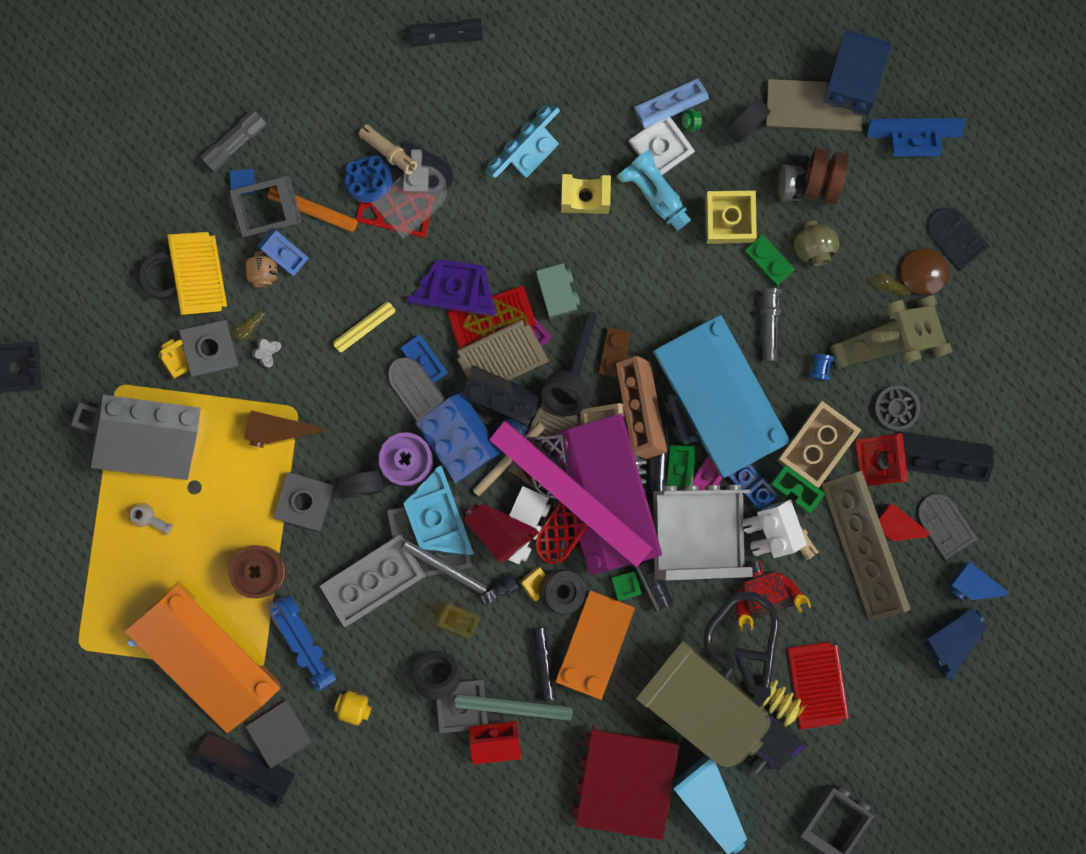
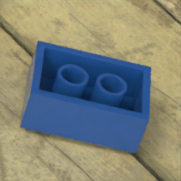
(458, 437)

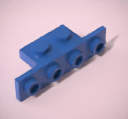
(916, 136)

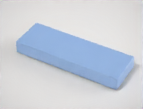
(671, 103)

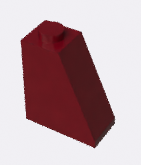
(499, 531)

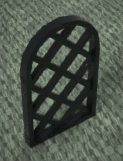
(554, 446)

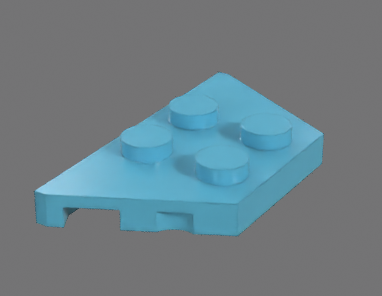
(436, 516)

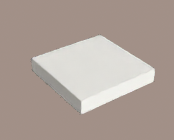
(664, 142)

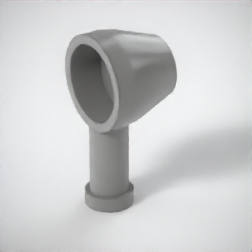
(148, 518)

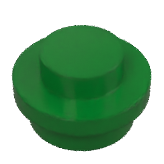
(691, 120)

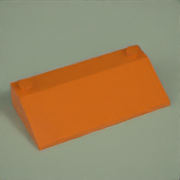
(203, 658)

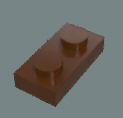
(614, 351)

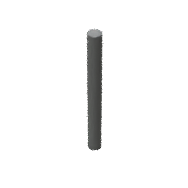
(443, 566)

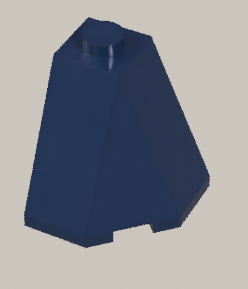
(953, 640)

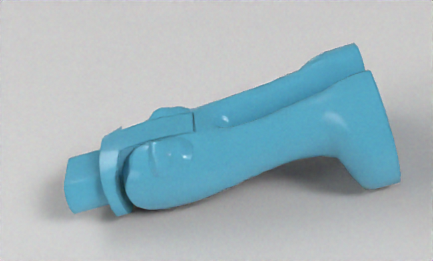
(663, 198)

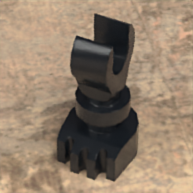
(509, 584)

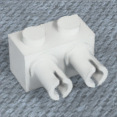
(780, 527)

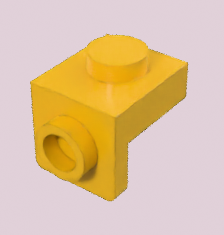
(173, 358)

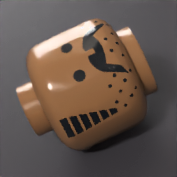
(261, 270)

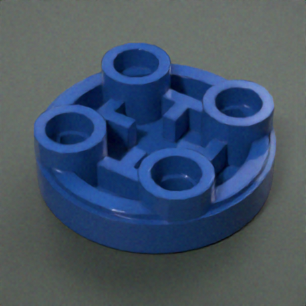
(368, 179)

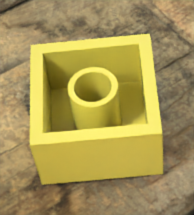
(730, 217)

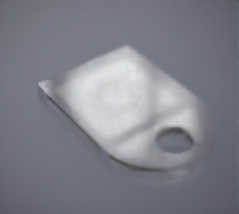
(408, 210)

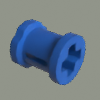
(821, 367)

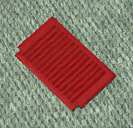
(515, 297)
(818, 683)

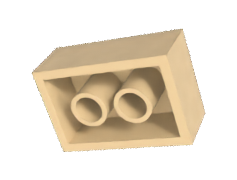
(819, 444)

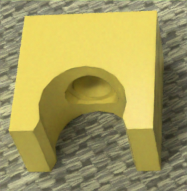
(597, 188)

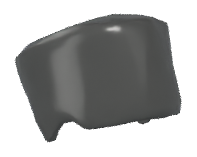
(789, 182)

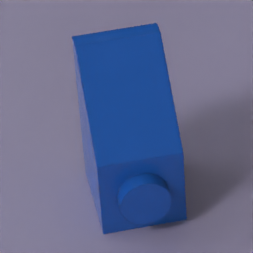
(974, 584)

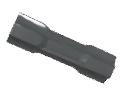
(246, 128)

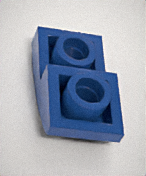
(761, 491)

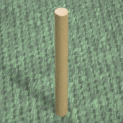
(503, 464)

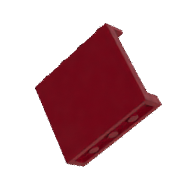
(626, 783)

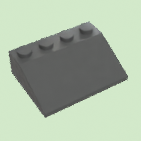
(144, 437)

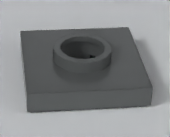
(201, 364)
(314, 516)

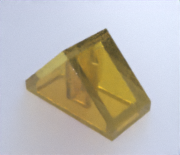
(457, 620)

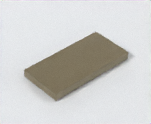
(802, 107)

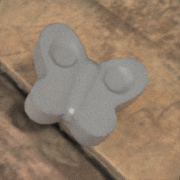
(265, 351)

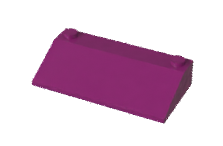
(606, 467)

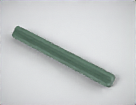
(513, 707)

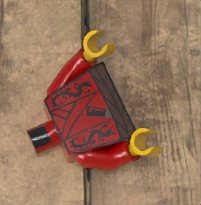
(772, 585)

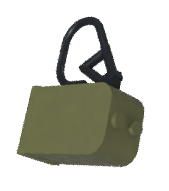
(706, 702)

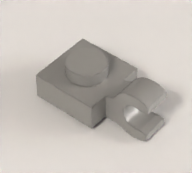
(418, 180)

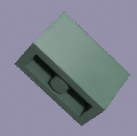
(557, 291)

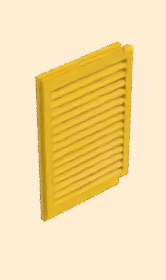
(197, 272)

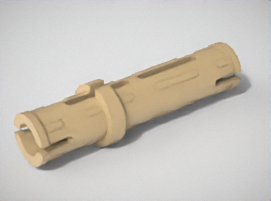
(394, 154)

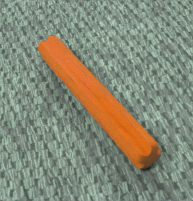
(318, 211)

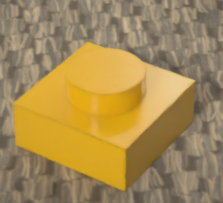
(531, 583)

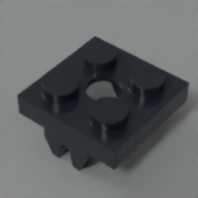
(30, 377)

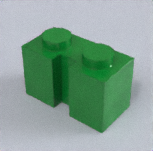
(805, 493)

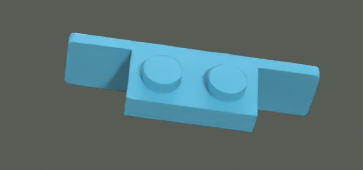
(528, 147)

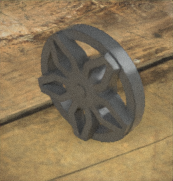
(897, 407)

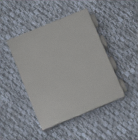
(700, 533)

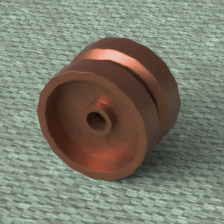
(821, 175)
(243, 574)

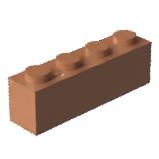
(641, 407)

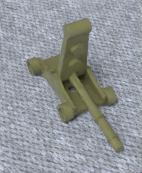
(897, 336)

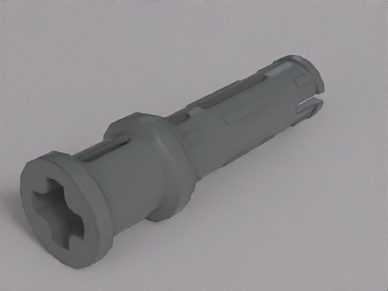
(770, 313)

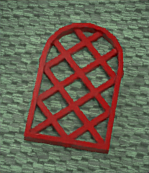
(545, 529)

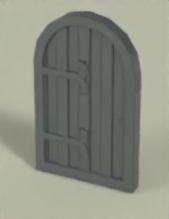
(414, 387)
(945, 525)

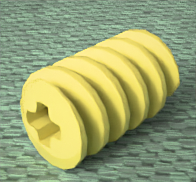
(783, 704)

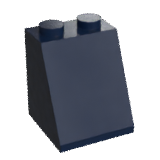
(856, 72)

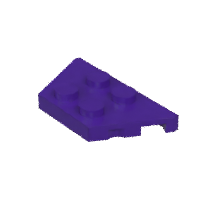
(455, 288)

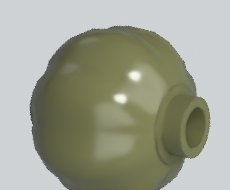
(817, 243)

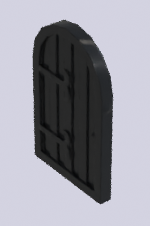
(429, 160)
(956, 237)

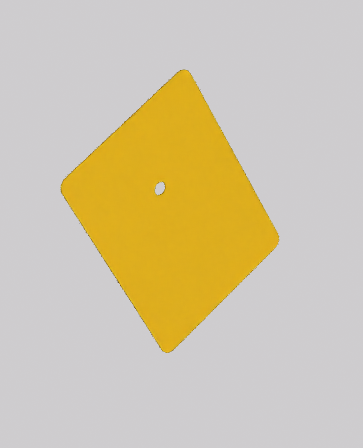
(232, 511)

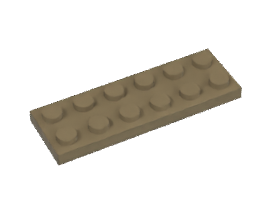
(865, 546)

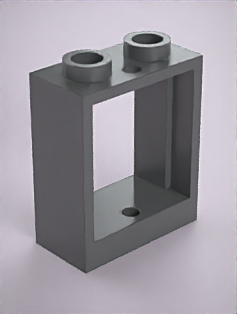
(287, 199)
(855, 833)

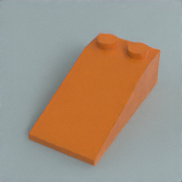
(595, 645)

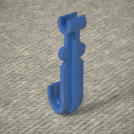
(299, 640)

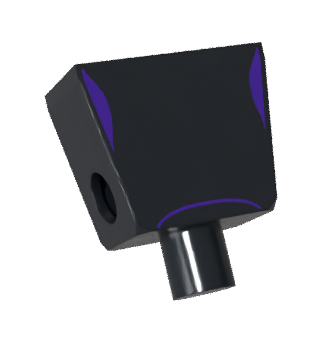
(778, 748)

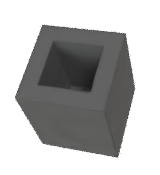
(85, 418)

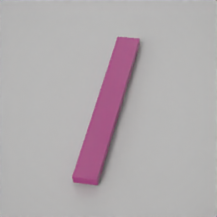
(571, 494)

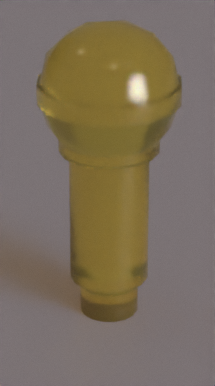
(885, 281)
(244, 331)

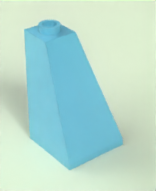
(708, 799)

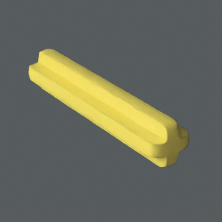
(364, 327)

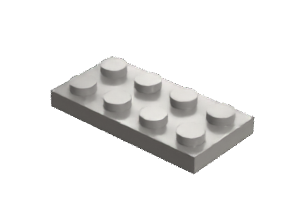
(372, 581)

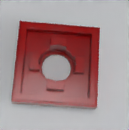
(868, 452)

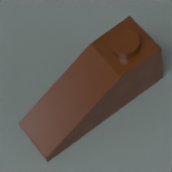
(274, 430)

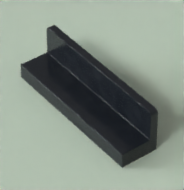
(948, 457)
(242, 769)

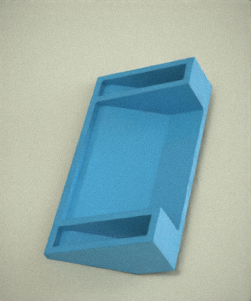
(721, 396)

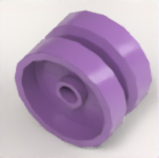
(392, 457)

